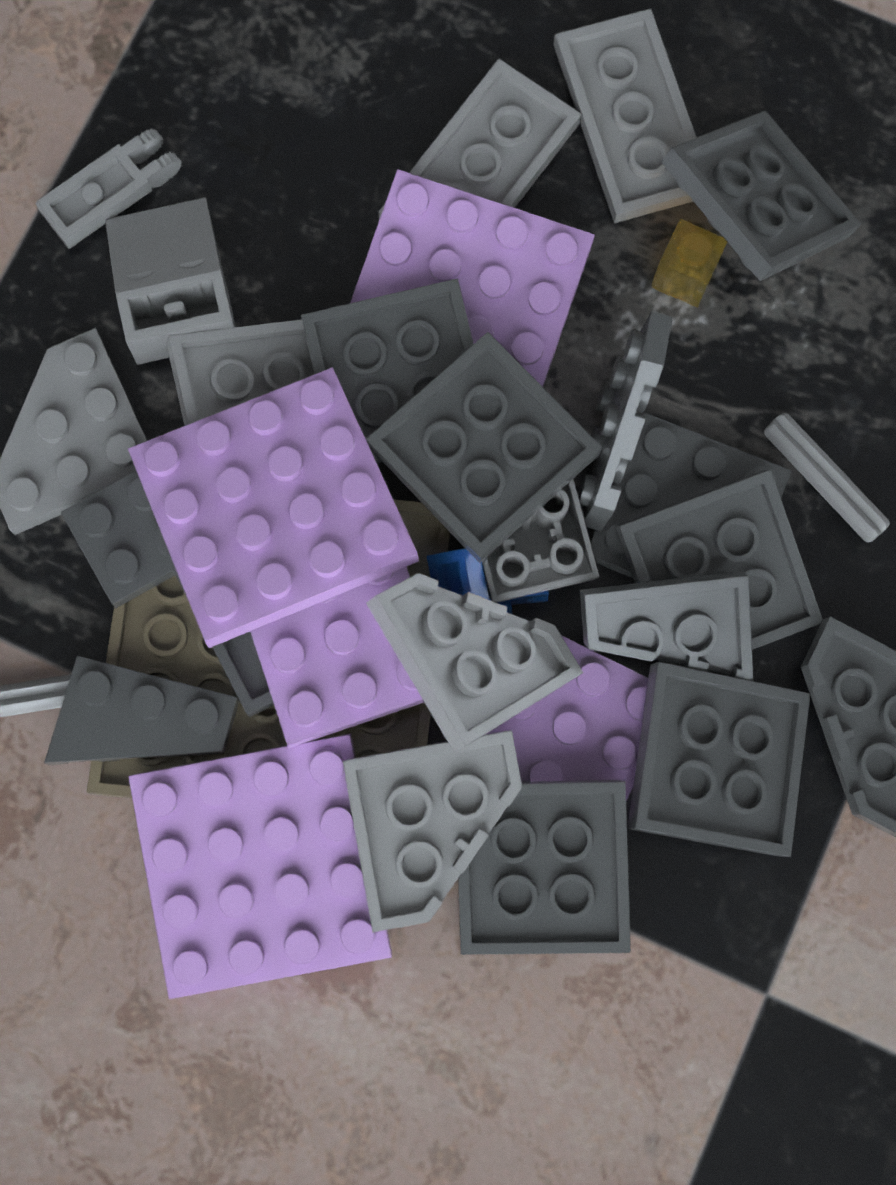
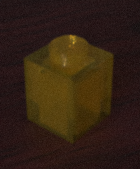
(689, 263)

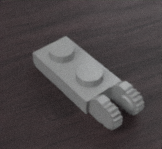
(106, 187)

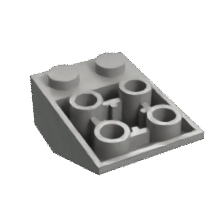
(167, 276)
(543, 552)

